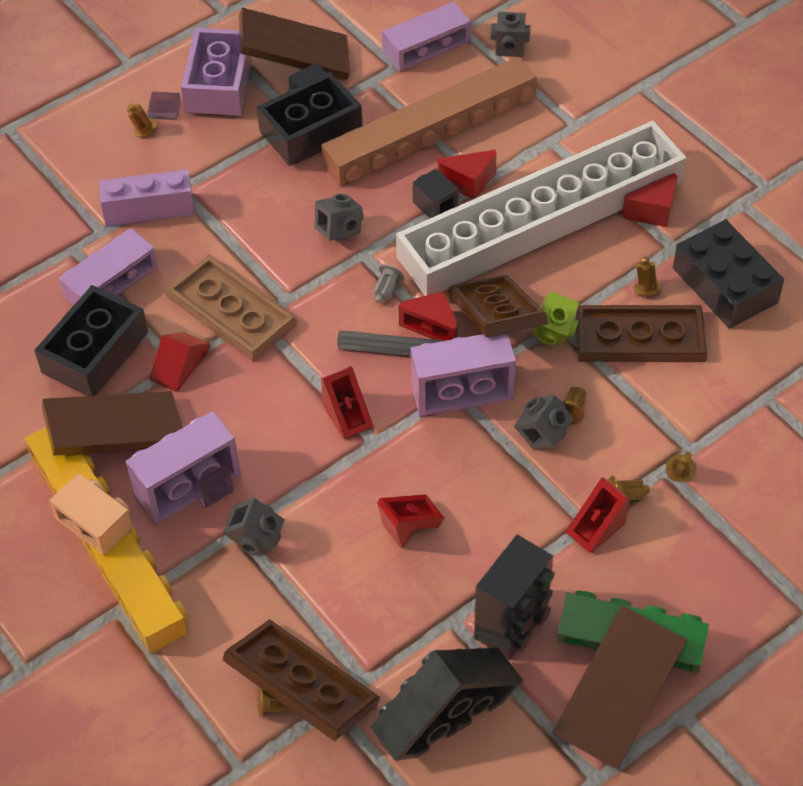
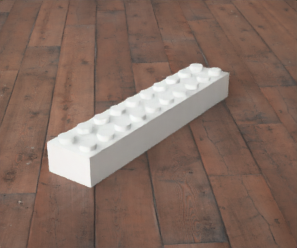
(535, 209)

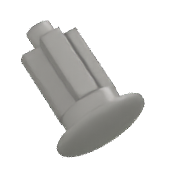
(387, 282)

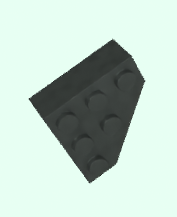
(443, 698)

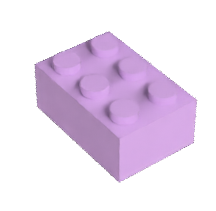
(215, 73)
(462, 373)
(168, 470)

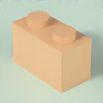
(91, 513)

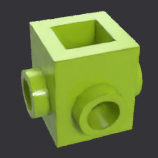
(560, 317)

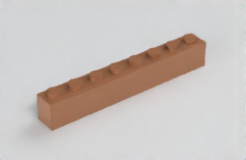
(428, 121)

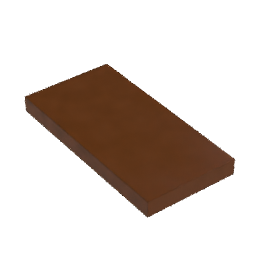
(292, 43)
(497, 305)
(641, 333)
(109, 422)
(301, 679)
(619, 687)

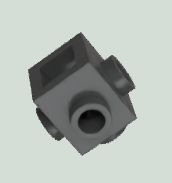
(510, 34)
(338, 217)
(544, 422)
(254, 526)

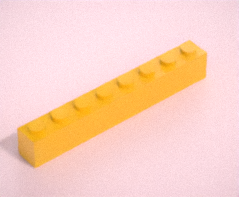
(125, 566)

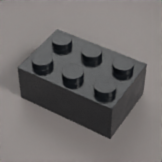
(308, 117)
(728, 273)
(91, 341)
(513, 597)

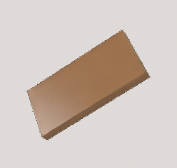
(231, 307)

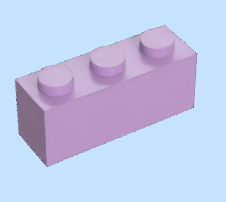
(426, 36)
(146, 197)
(111, 267)

